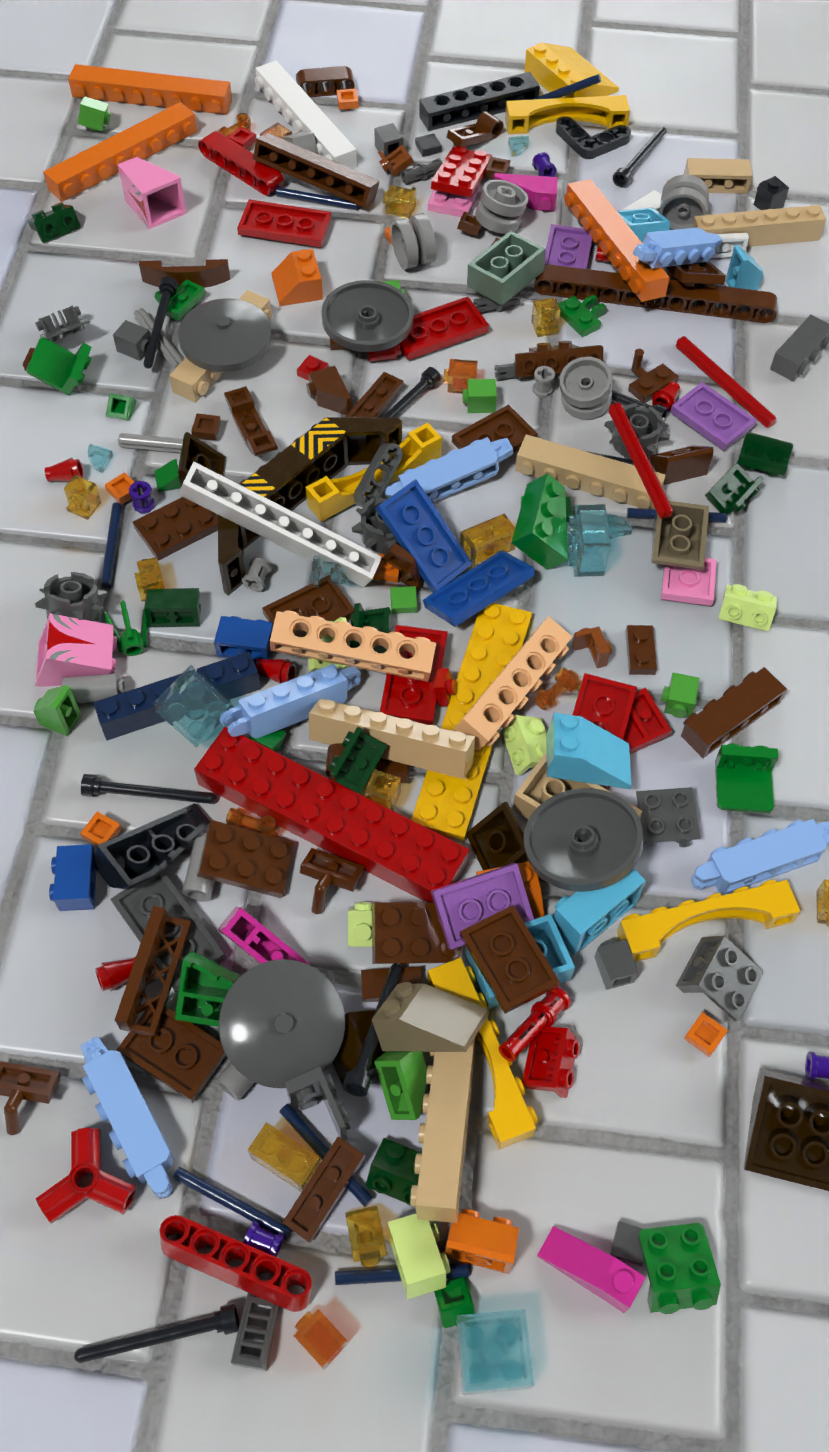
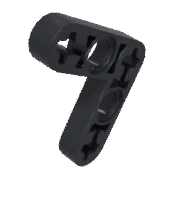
(591, 146)

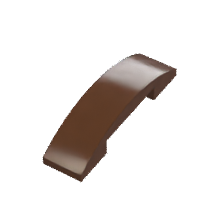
(213, 273)
(248, 422)

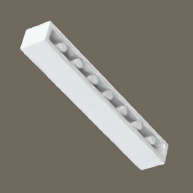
(304, 113)
(277, 523)

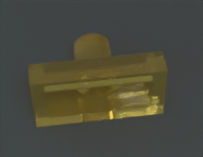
(366, 1236)

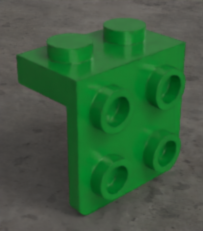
(59, 366)
(745, 778)
(679, 1268)

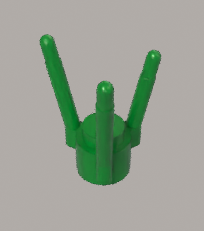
(131, 641)

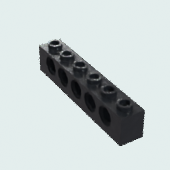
(470, 102)

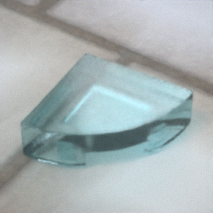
(518, 144)
(99, 457)
(618, 526)

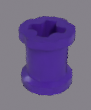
(542, 163)
(135, 493)
(816, 1066)
(263, 1239)

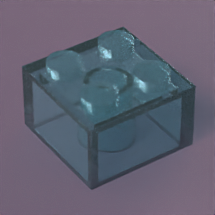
(588, 540)
(192, 706)
(494, 1352)

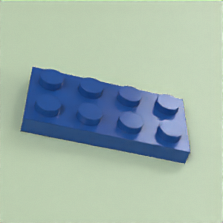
(424, 535)
(478, 588)

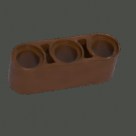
(316, 78)

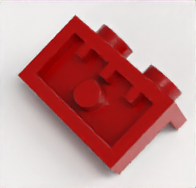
(551, 1061)

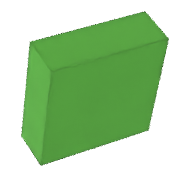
(403, 599)

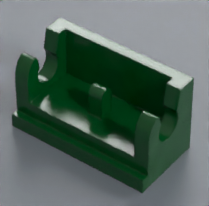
(173, 607)

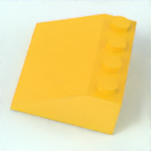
(560, 66)

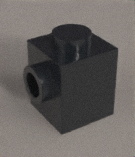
(771, 194)

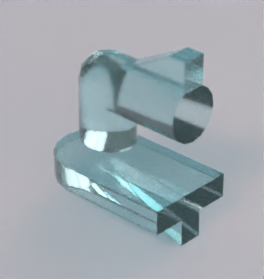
(332, 568)

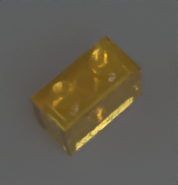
(487, 539)
(284, 1157)

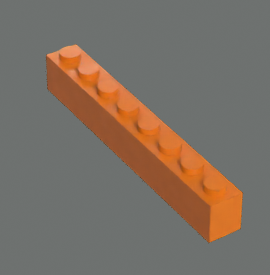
(150, 88)
(103, 158)
(615, 239)

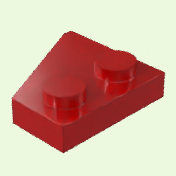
(645, 723)

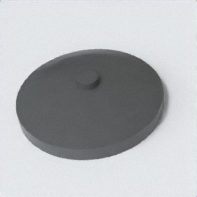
(367, 316)
(225, 335)
(583, 839)
(281, 1022)

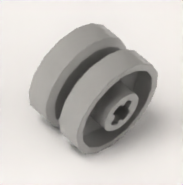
(683, 199)
(501, 206)
(413, 241)
(586, 387)

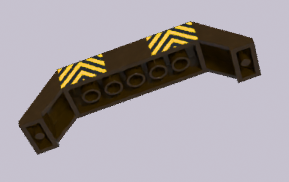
(316, 454)

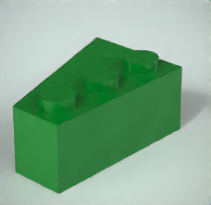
(543, 522)
(202, 990)

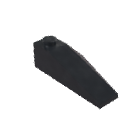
(149, 848)

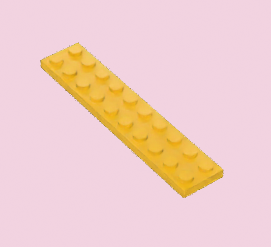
(449, 801)

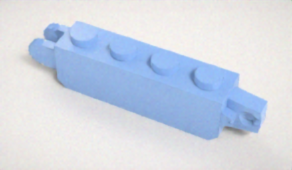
(677, 247)
(456, 469)
(289, 701)
(763, 857)
(129, 1115)

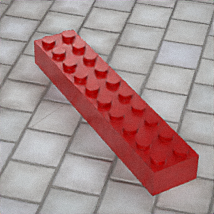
(331, 816)

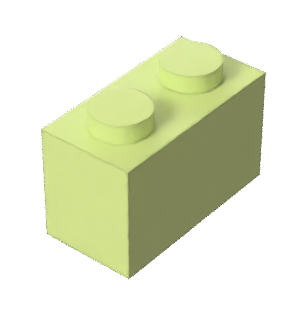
(417, 1255)

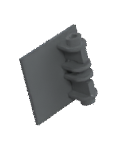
(73, 323)
(668, 815)

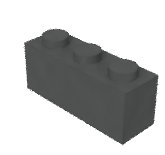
(801, 348)

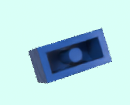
(243, 635)
(74, 878)

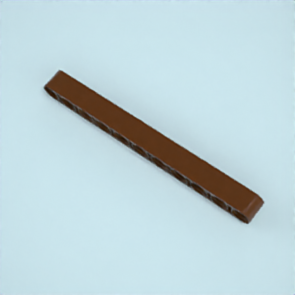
(696, 299)

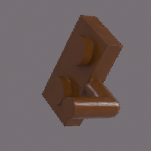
(651, 381)
(329, 870)
(24, 1083)

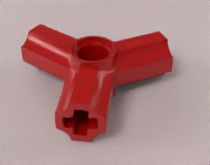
(104, 1188)

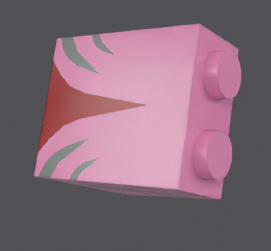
(151, 191)
(74, 649)

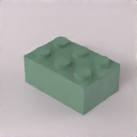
(506, 267)

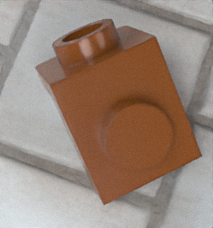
(396, 161)
(593, 640)

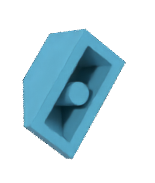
(743, 271)

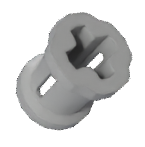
(544, 376)
(256, 574)

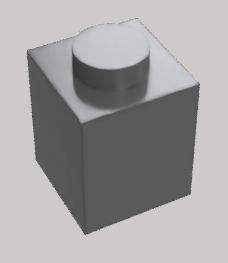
(387, 138)
(131, 340)
(616, 963)

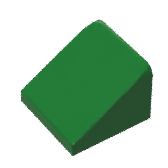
(120, 406)
(167, 476)
(272, 741)
(454, 1301)

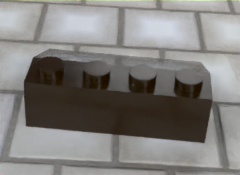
(789, 1130)

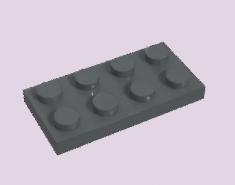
(135, 909)

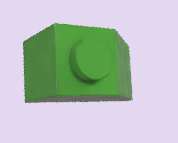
(58, 710)
(402, 1082)

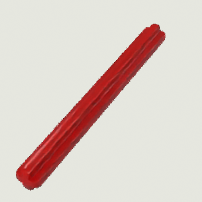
(726, 382)
(640, 461)

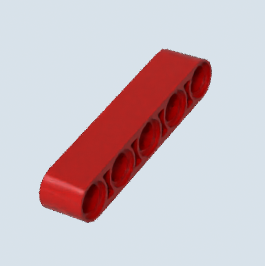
(240, 163)
(243, 1276)

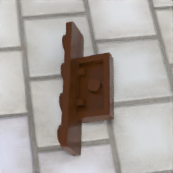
(553, 356)

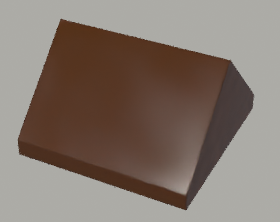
(683, 463)

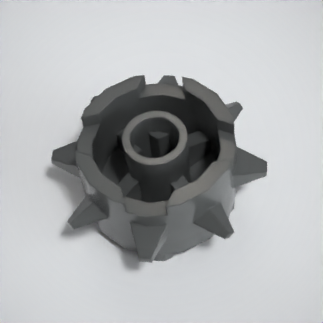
(647, 426)
(372, 527)
(72, 597)

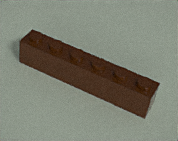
(315, 170)

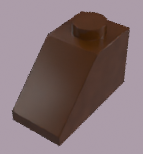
(329, 390)

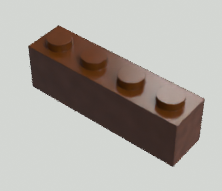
(732, 712)

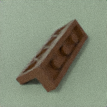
(142, 968)

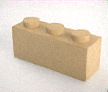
(721, 174)

